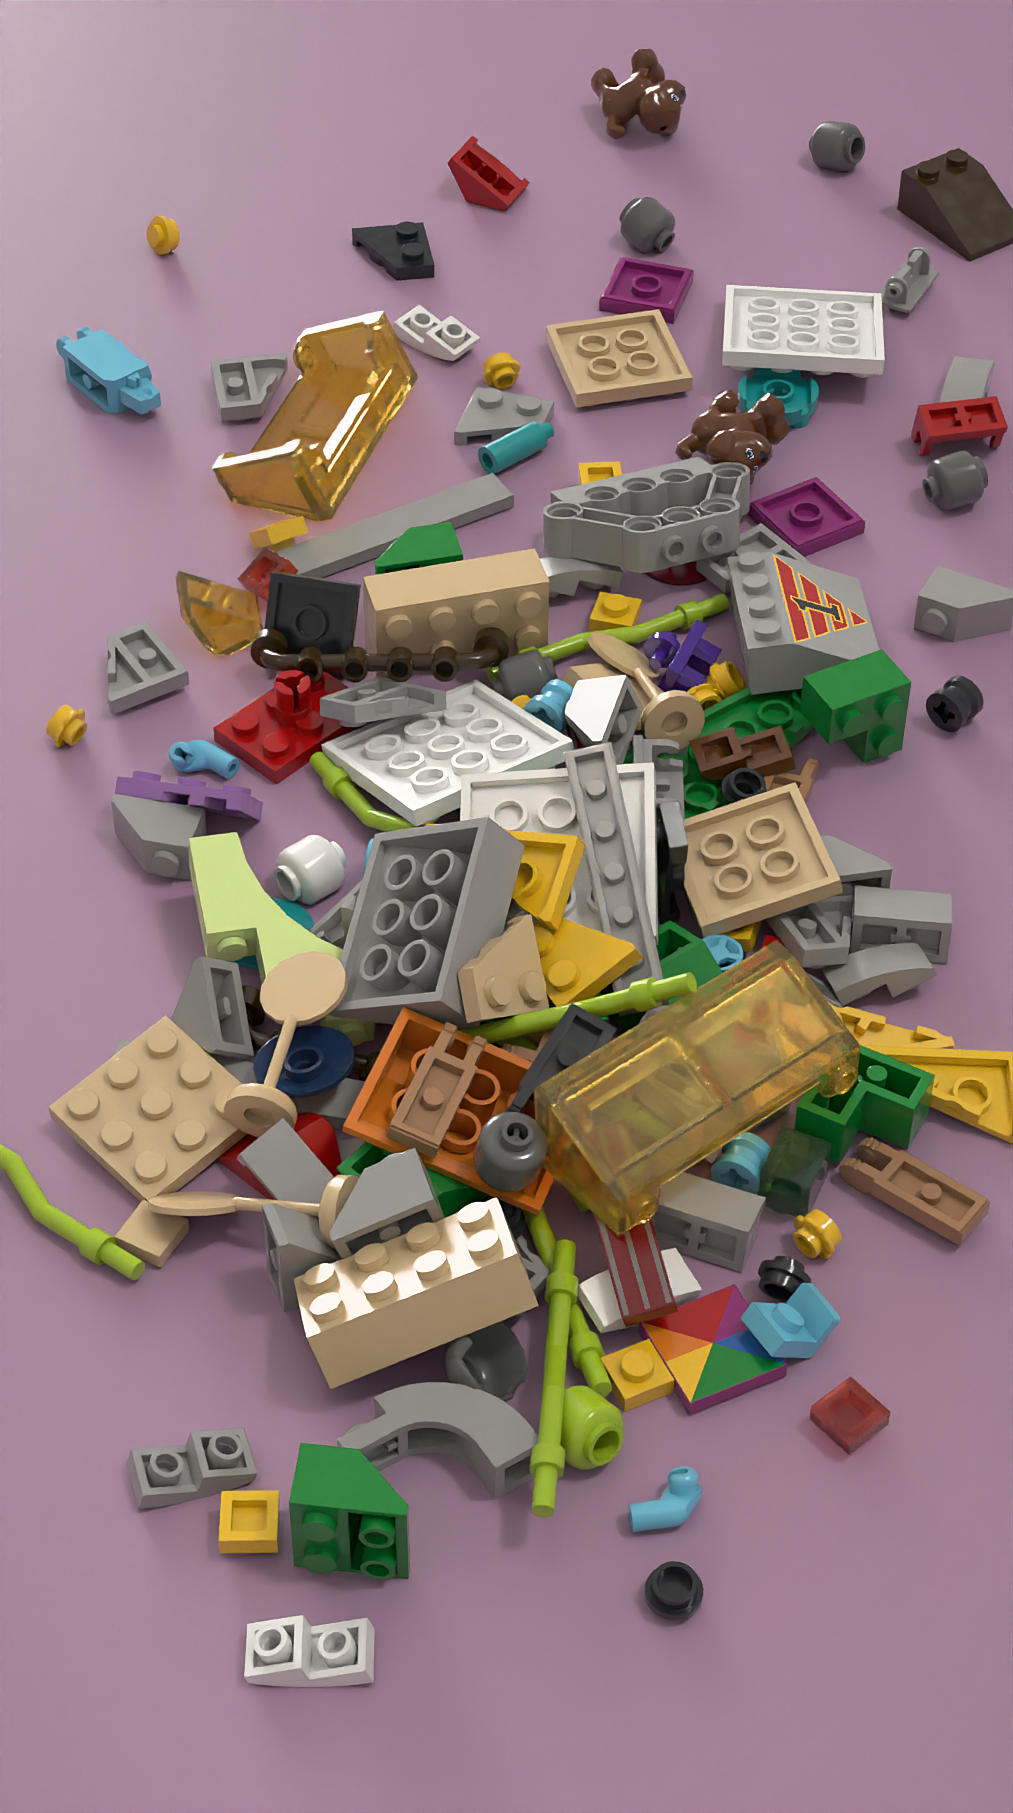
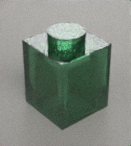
(794, 1172)

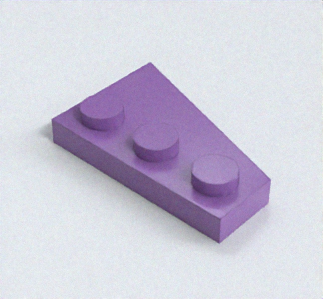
(229, 801)

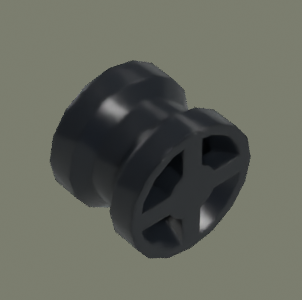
(954, 703)

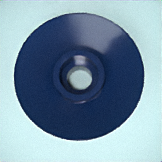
(314, 1062)

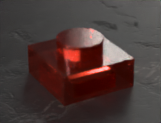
(257, 575)
(849, 1415)

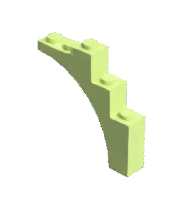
(244, 920)

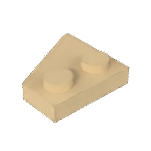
(505, 975)

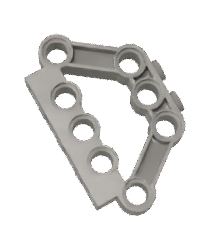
(650, 516)

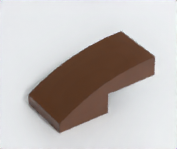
(723, 753)

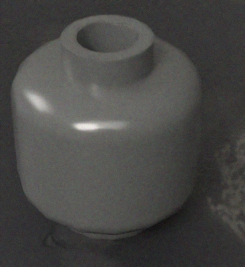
(837, 146)
(647, 225)
(955, 480)
(524, 674)
(510, 1151)

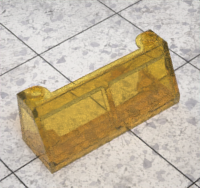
(327, 423)
(690, 1083)

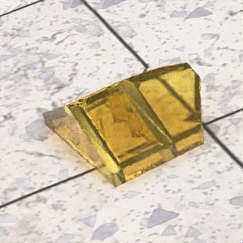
(218, 614)

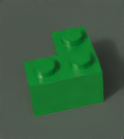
(859, 703)
(885, 1102)

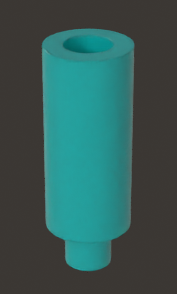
(514, 446)

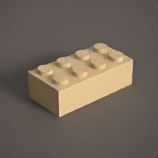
(455, 602)
(413, 1292)

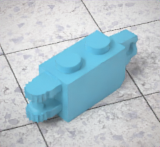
(108, 372)

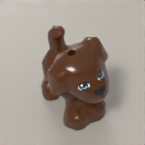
(644, 94)
(734, 435)

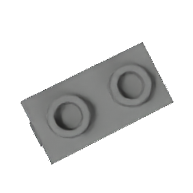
(909, 281)

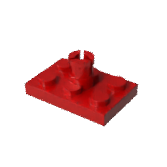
(283, 725)

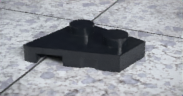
(398, 248)
(671, 859)

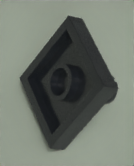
(313, 612)

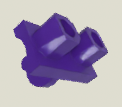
(666, 652)

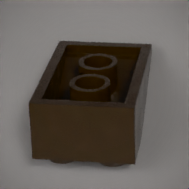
(957, 204)

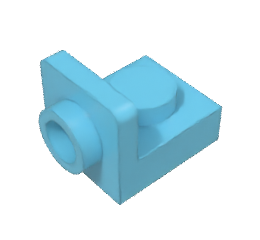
(793, 1327)

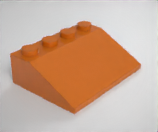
(489, 1095)

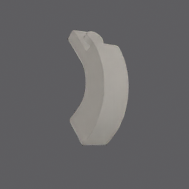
(448, 1422)

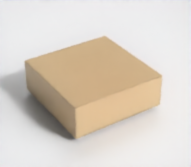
(151, 1234)

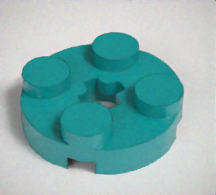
(796, 393)

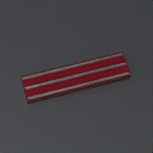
(637, 1272)

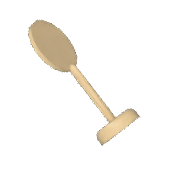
(670, 714)
(291, 995)
(214, 1203)

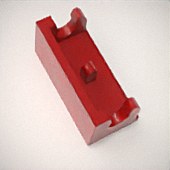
(958, 422)

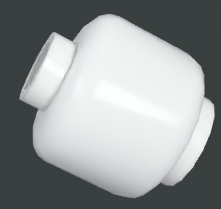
(310, 869)

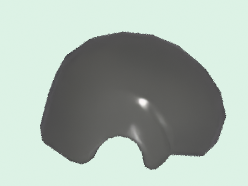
(488, 1361)

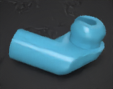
(202, 755)
(672, 1507)

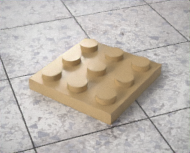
(618, 358)
(755, 861)
(152, 1112)

